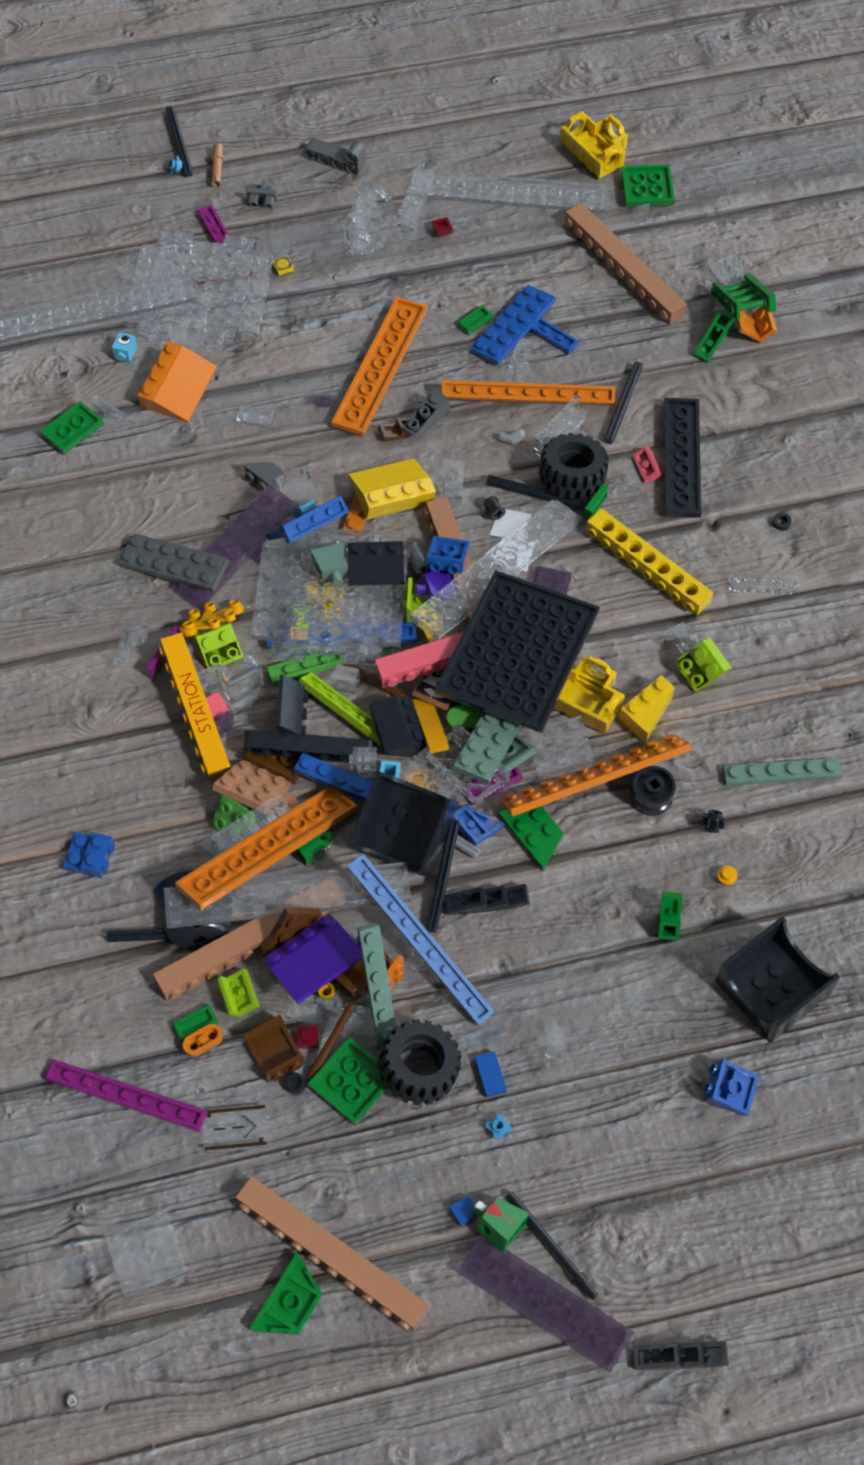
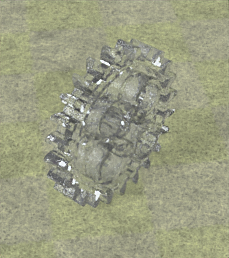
(418, 769)

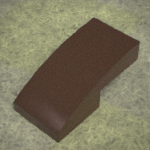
(393, 431)

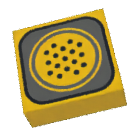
(283, 265)

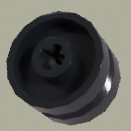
(653, 790)

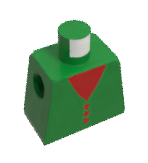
(500, 1222)

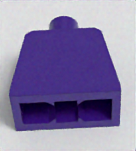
(430, 584)

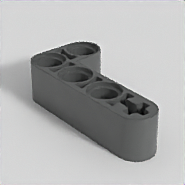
(339, 158)

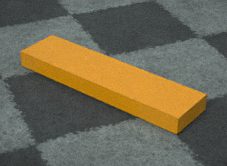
(431, 726)

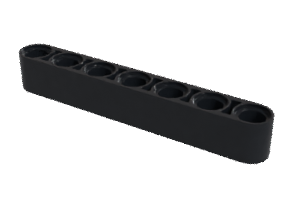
(288, 744)

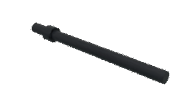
(580, 1279)

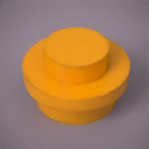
(727, 875)

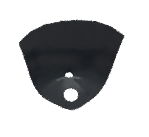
(185, 935)

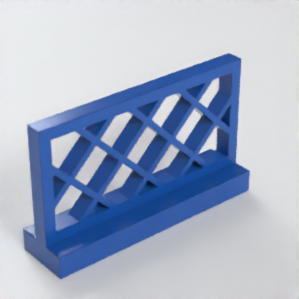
(311, 520)

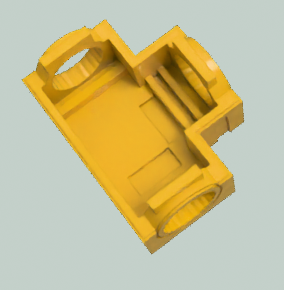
(596, 143)
(591, 694)

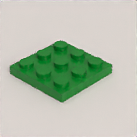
(647, 185)
(350, 1081)

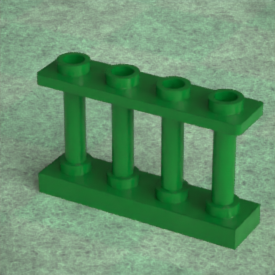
(744, 296)

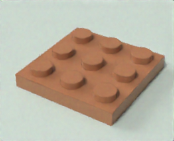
(250, 784)

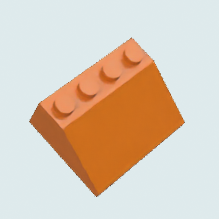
(176, 382)

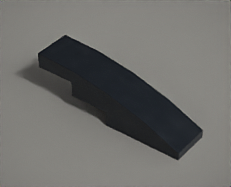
(487, 900)
(680, 1356)

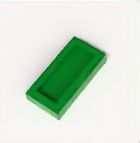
(475, 320)
(596, 501)
(194, 1022)

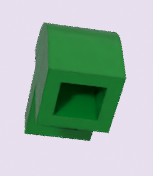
(669, 915)

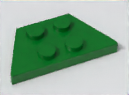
(535, 832)
(290, 1302)

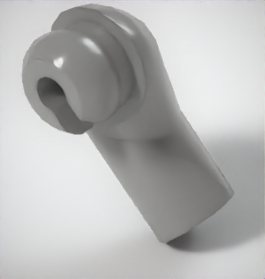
(512, 438)

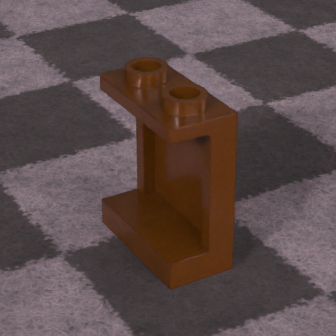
(354, 980)
(274, 1049)

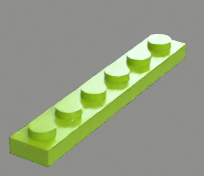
(340, 705)

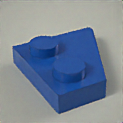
(476, 825)

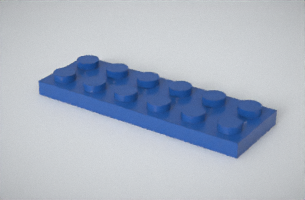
(512, 325)

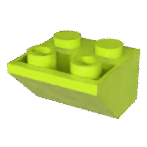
(218, 645)
(702, 664)

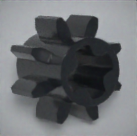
(713, 821)

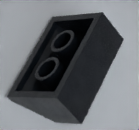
(375, 563)
(291, 706)
(398, 726)

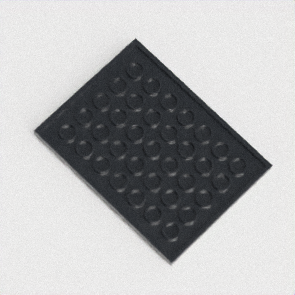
(518, 651)

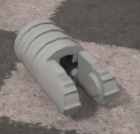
(417, 560)

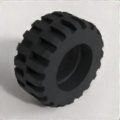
(573, 450)
(428, 1039)

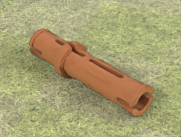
(217, 160)

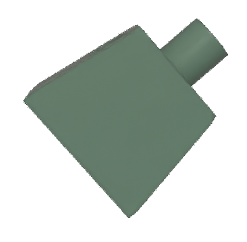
(331, 563)

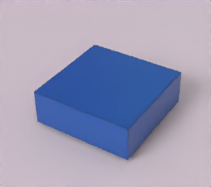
(463, 1210)

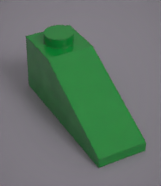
(715, 335)

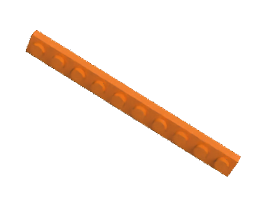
(527, 392)

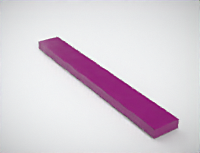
(126, 1095)

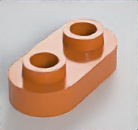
(202, 1039)

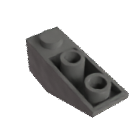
(428, 413)

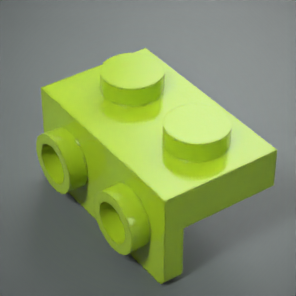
(238, 993)

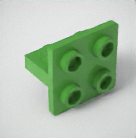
(228, 812)

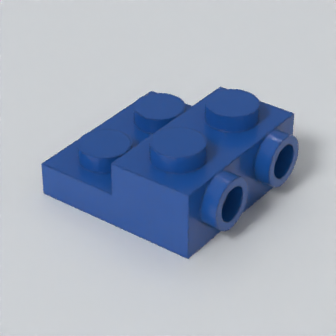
(447, 554)
(89, 854)
(730, 1087)

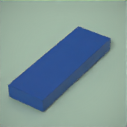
(554, 336)

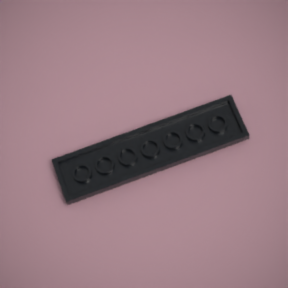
(682, 458)

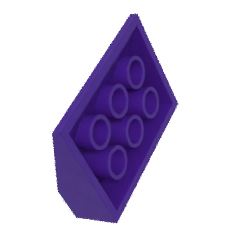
(312, 958)

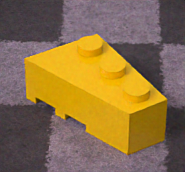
(647, 708)

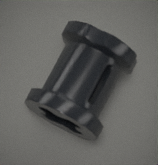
(494, 508)

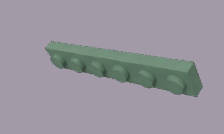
(782, 772)
(377, 981)

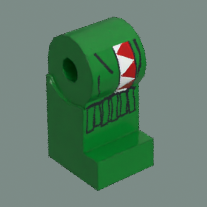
(319, 844)

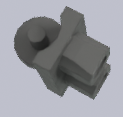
(262, 192)

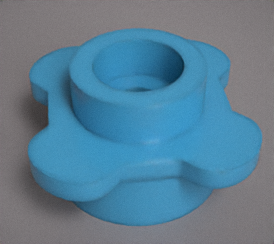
(175, 165)
(492, 1126)

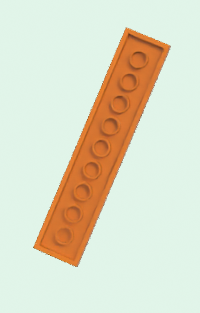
(379, 366)
(604, 771)
(265, 847)

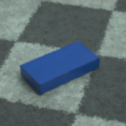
(490, 1074)

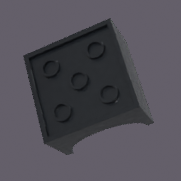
(403, 823)
(774, 981)

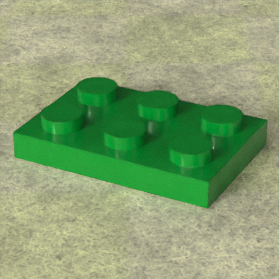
(72, 427)

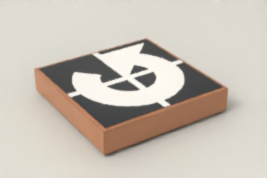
(426, 691)

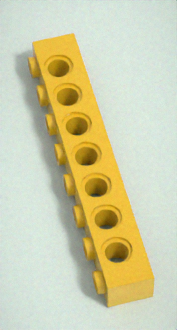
(643, 553)

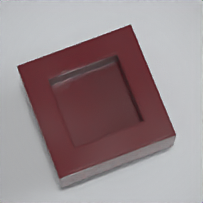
(442, 227)
(307, 1037)

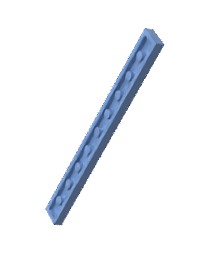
(420, 939)

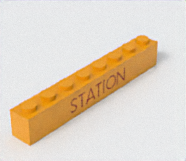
(196, 708)

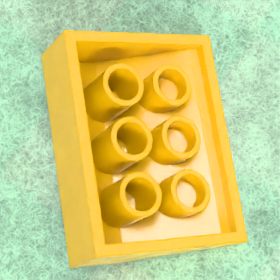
(392, 488)

